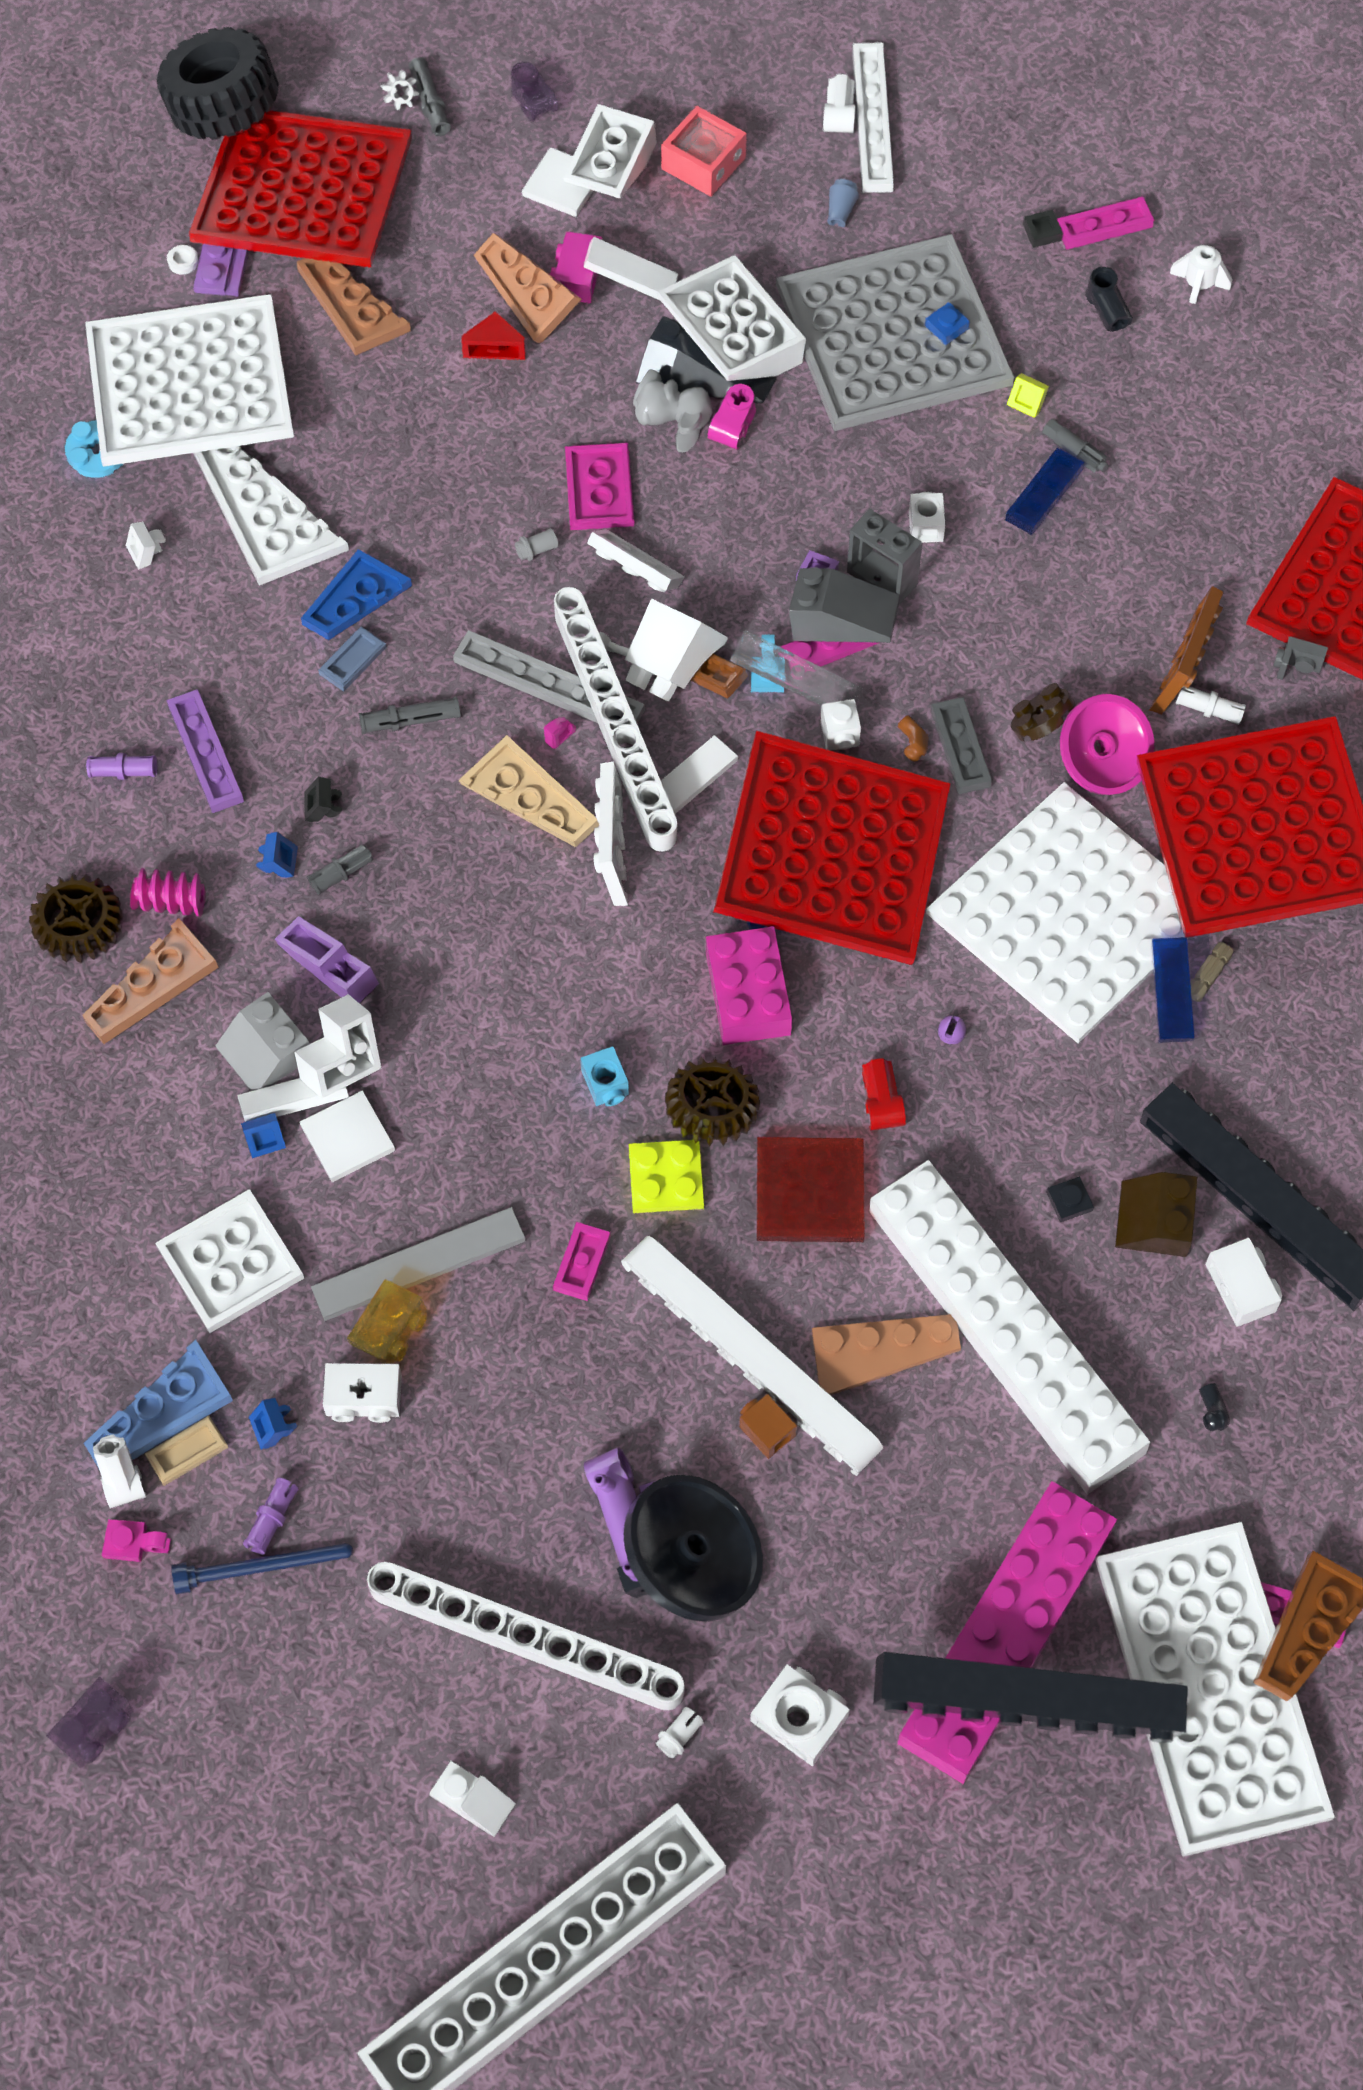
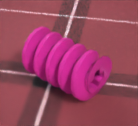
(168, 893)

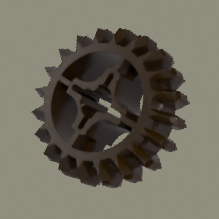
(82, 900)
(715, 1112)

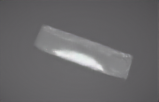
(792, 671)

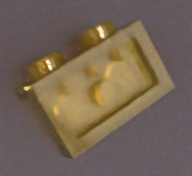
(389, 1323)

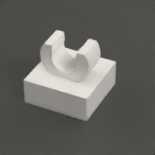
(143, 544)

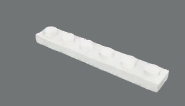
(872, 117)

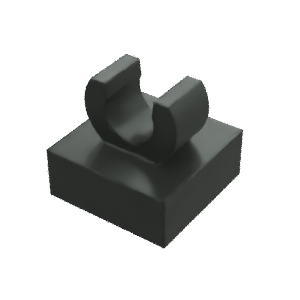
(318, 800)

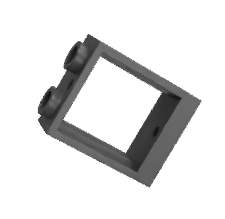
(898, 546)

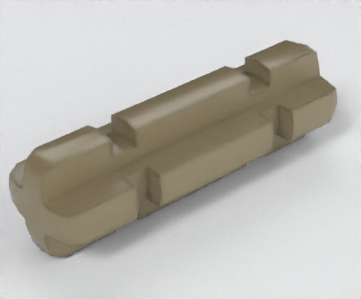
(1210, 970)

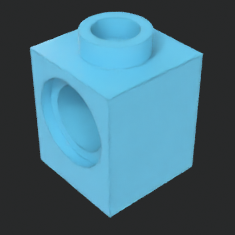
(605, 1064)

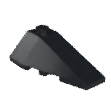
(681, 359)

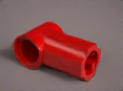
(882, 1100)

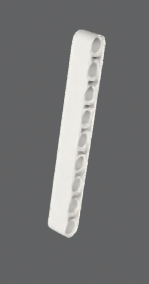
(615, 731)
(748, 1349)
(514, 1621)

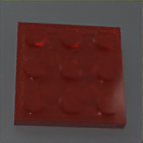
(810, 1189)

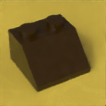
(1157, 1213)

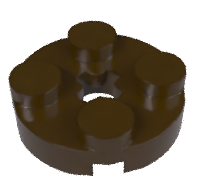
(1042, 713)

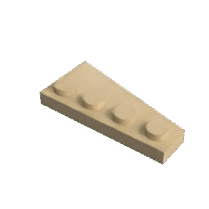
(526, 789)

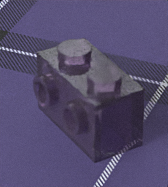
(90, 1723)

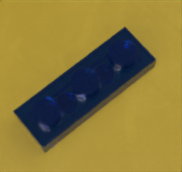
(1044, 491)
(1172, 990)

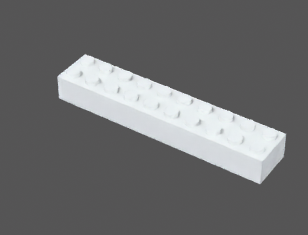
(1009, 1327)
(547, 1958)

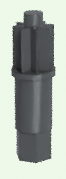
(1075, 446)

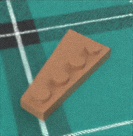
(872, 1350)

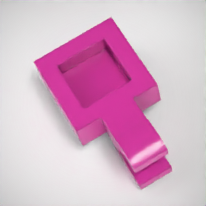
(129, 1539)

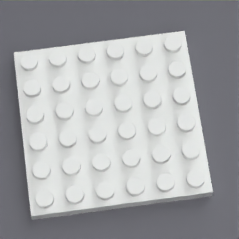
(188, 380)
(1064, 911)

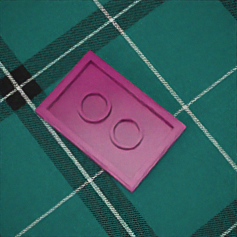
(599, 486)

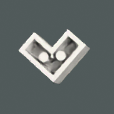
(344, 1052)

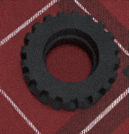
(217, 83)

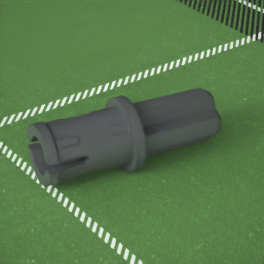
(339, 869)

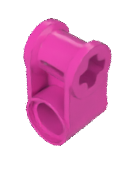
(733, 416)

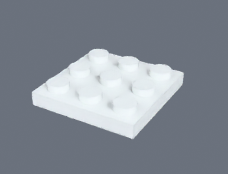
(229, 1261)

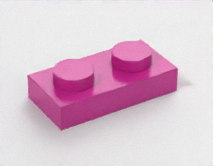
(581, 1261)

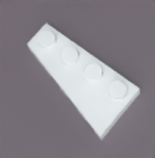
(609, 834)

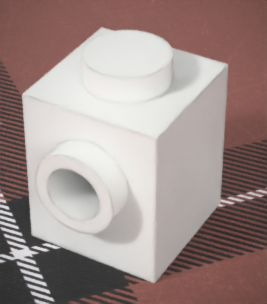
(840, 725)

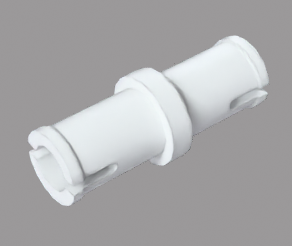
(1211, 704)

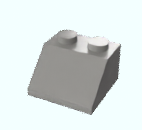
(262, 1043)

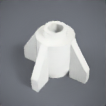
(1202, 270)

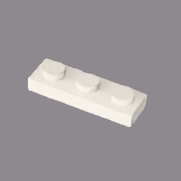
(635, 560)

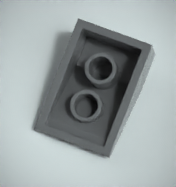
(841, 608)

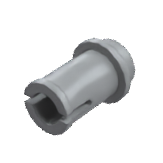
(536, 544)

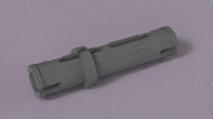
(432, 105)
(409, 715)

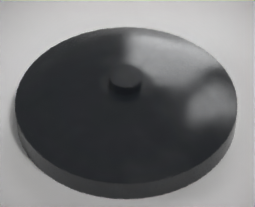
(693, 1548)

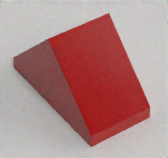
(493, 340)

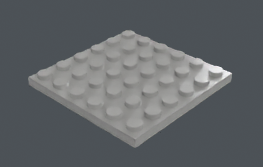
(871, 335)

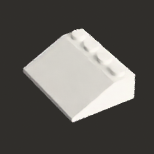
(735, 322)

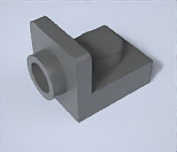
(1304, 655)

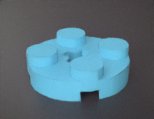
(81, 456)

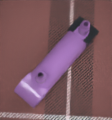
(612, 1483)

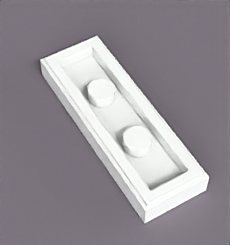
(628, 268)
(696, 773)
(283, 1099)

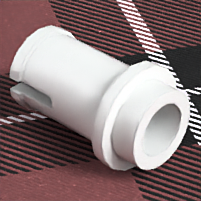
(678, 1733)

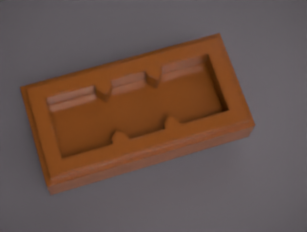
(720, 676)

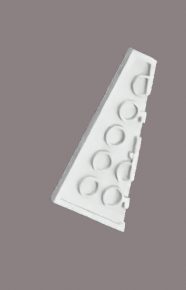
(266, 516)

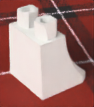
(670, 648)

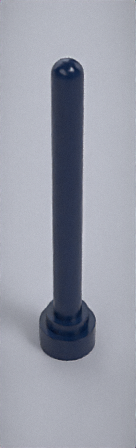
(188, 1577)

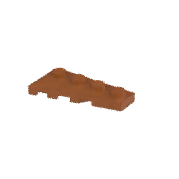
(1190, 651)
(1314, 1619)

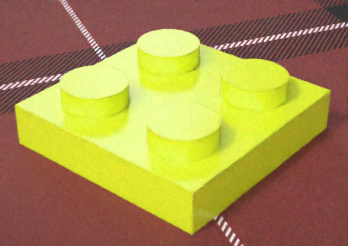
(666, 1176)

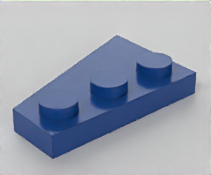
(353, 594)

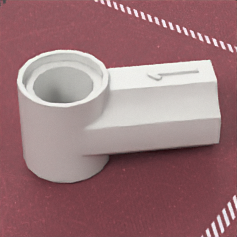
(839, 107)
(119, 1475)

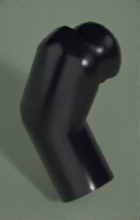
(1217, 1414)

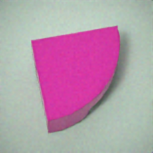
(558, 731)

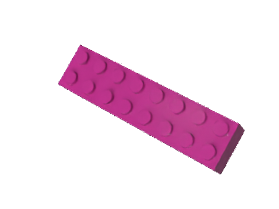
(1015, 1617)

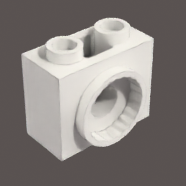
(797, 1692)

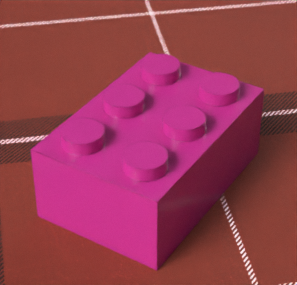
(748, 985)

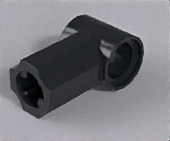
(1107, 299)

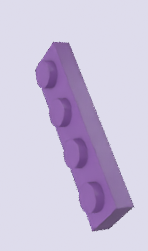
(205, 751)

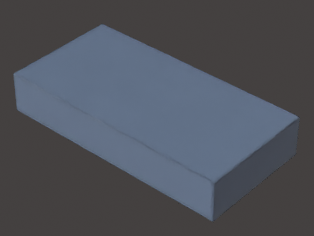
(352, 658)

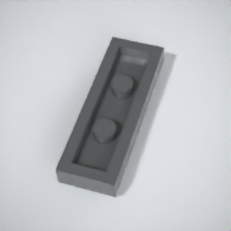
(961, 745)

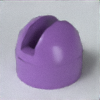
(959, 1031)

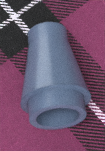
(841, 201)

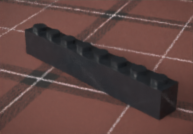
(1258, 1192)
(1030, 1695)

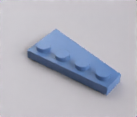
(172, 1403)

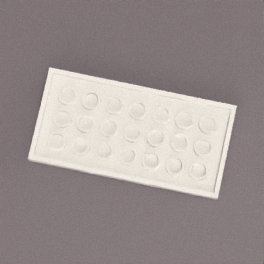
(1201, 1620)

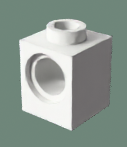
(927, 528)

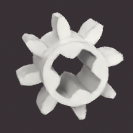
(408, 90)

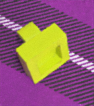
(1027, 395)

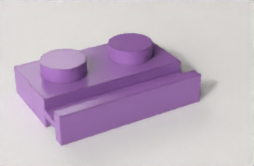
(220, 270)

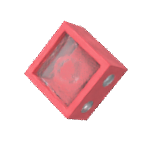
(703, 151)

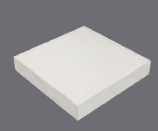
(549, 187)
(347, 1136)

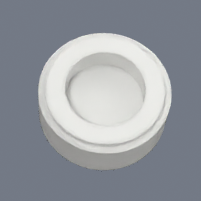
(182, 259)

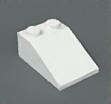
(612, 152)

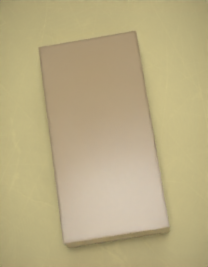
(186, 1450)

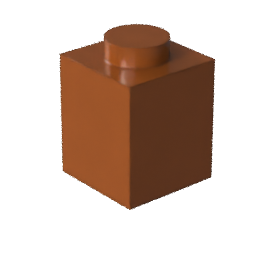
(767, 1425)

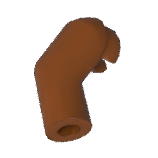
(917, 739)

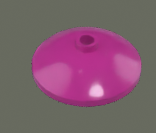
(1119, 730)

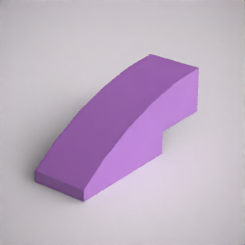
(327, 959)

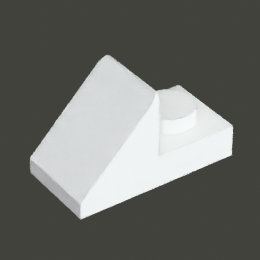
(472, 1798)

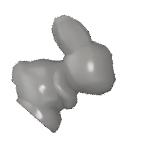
(662, 403)

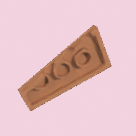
(528, 289)
(351, 306)
(162, 975)

